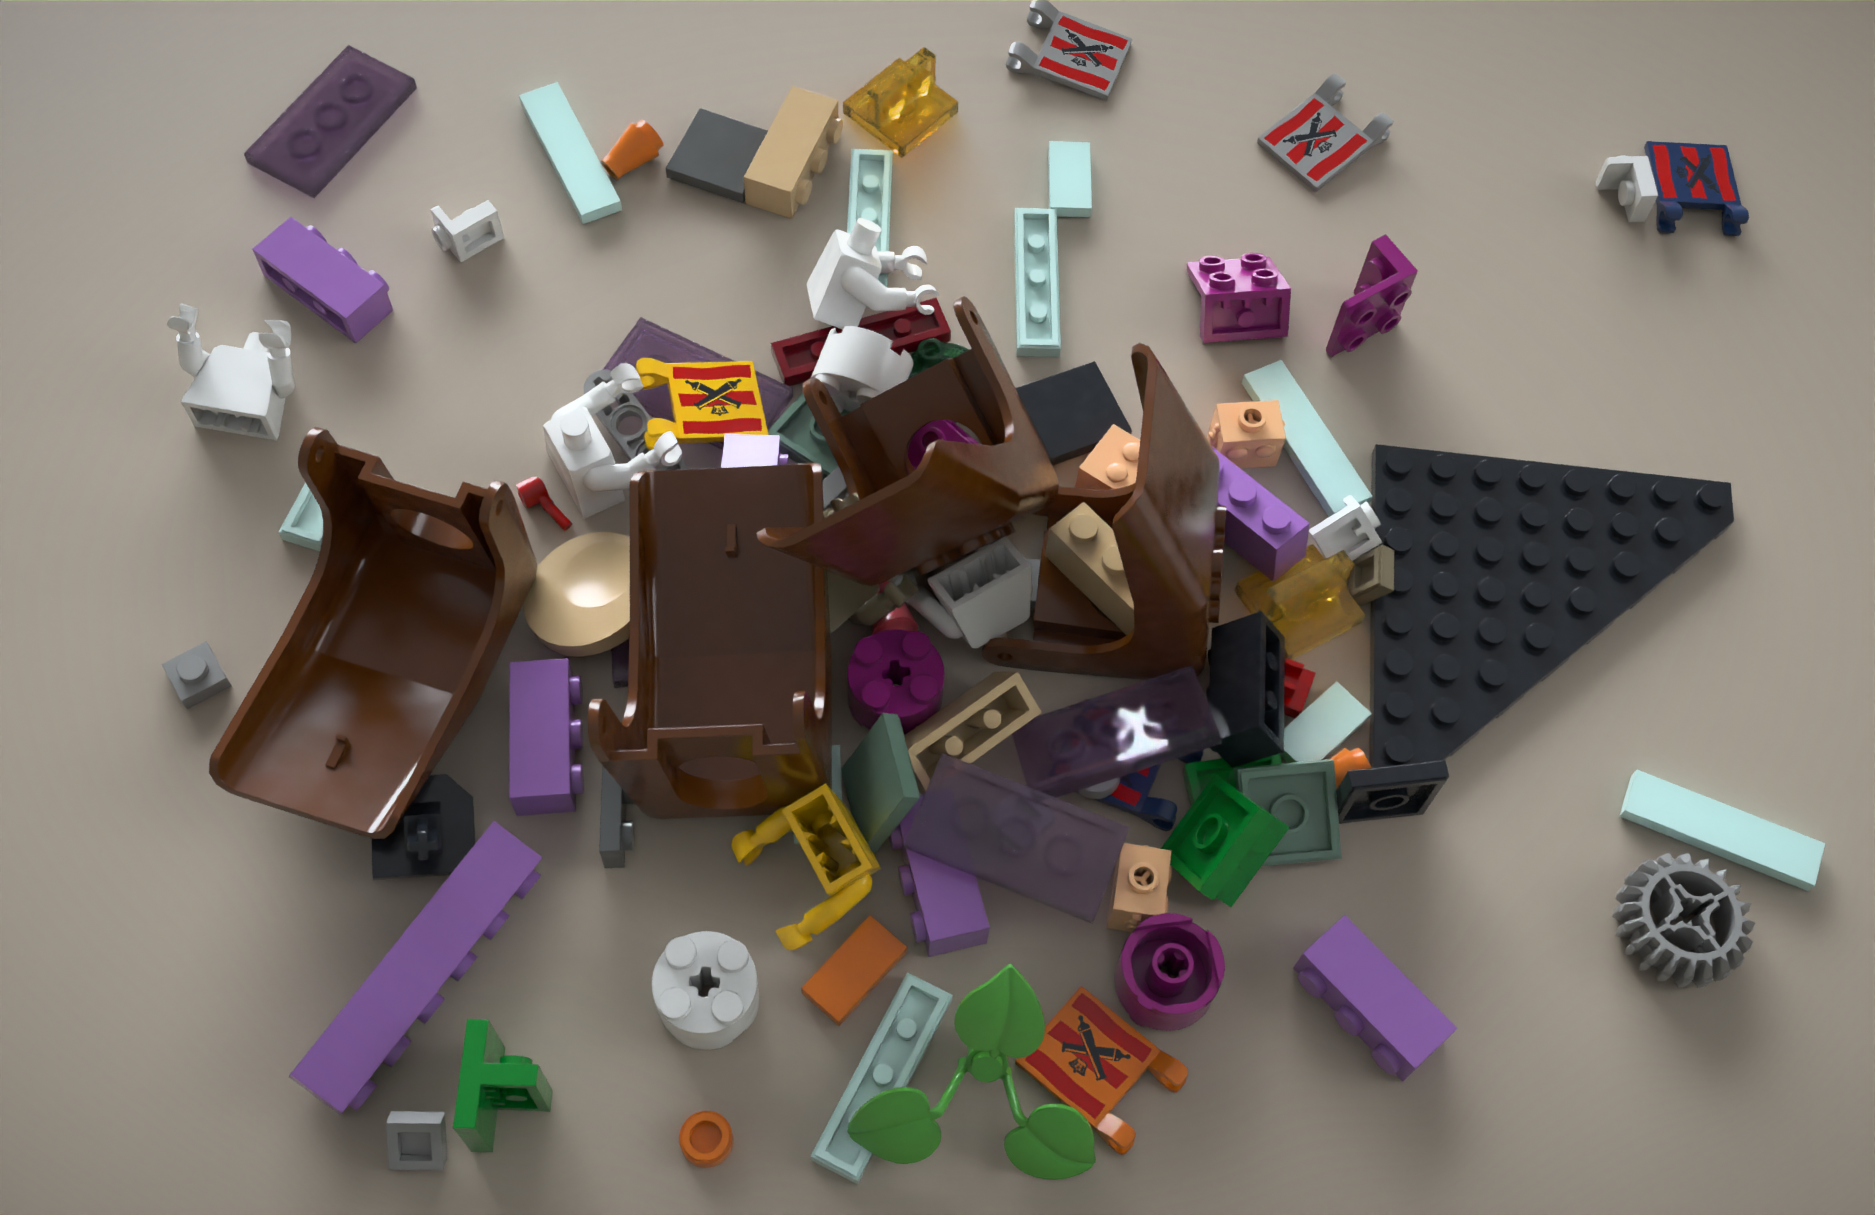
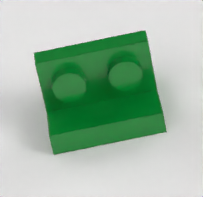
(1223, 841)
(492, 1084)

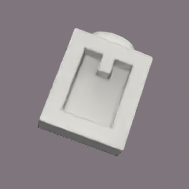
(1634, 183)
(469, 232)
(1348, 530)

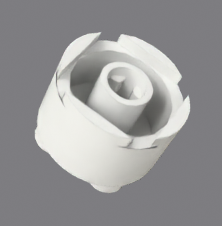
(859, 366)
(685, 969)

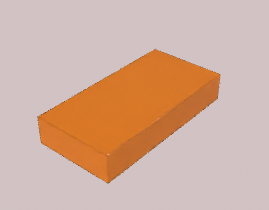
(854, 970)

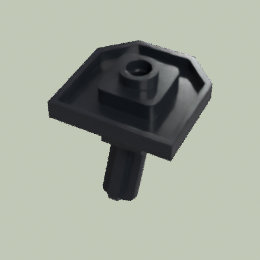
(431, 834)

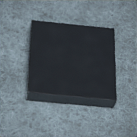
(1072, 411)
(1389, 791)

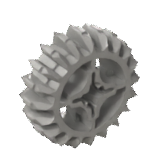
(1683, 891)

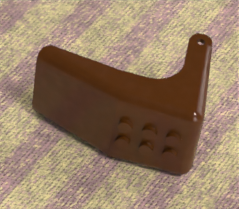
(957, 494)
(1168, 546)
(381, 646)
(722, 647)

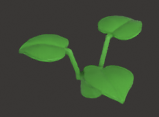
(993, 1023)

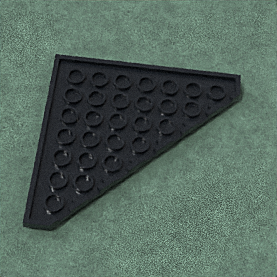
(1507, 579)

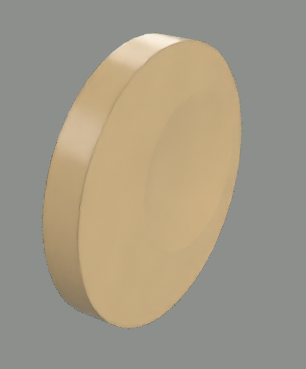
(582, 595)

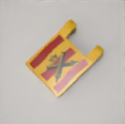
(705, 400)

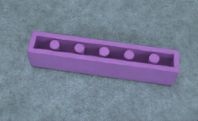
(415, 968)

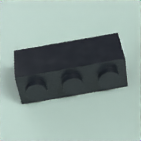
(1247, 688)

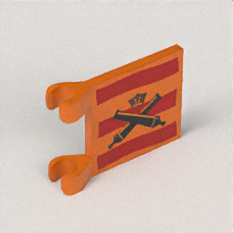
(1094, 1061)

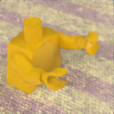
(833, 849)

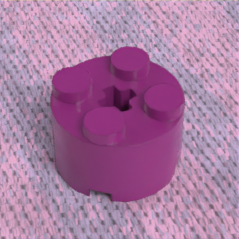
(895, 659)
(1185, 950)

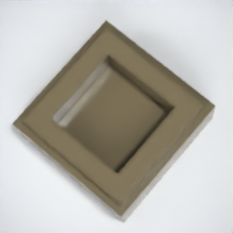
(1372, 575)

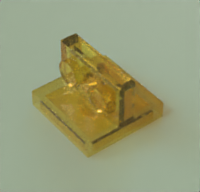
(902, 103)
(1305, 602)

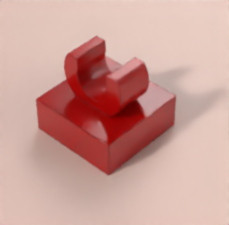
(1296, 688)

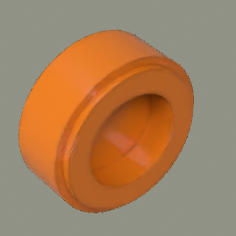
(706, 1139)

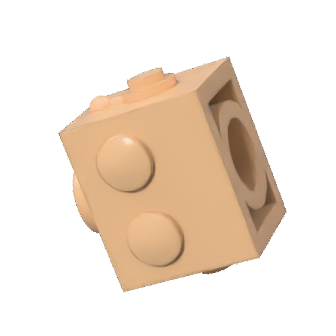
(1248, 433)
(1111, 462)
(1139, 886)

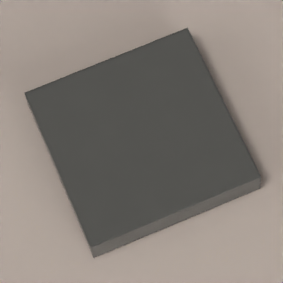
(716, 154)

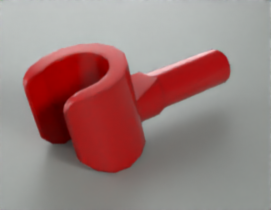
(534, 492)

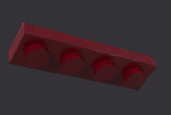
(906, 328)

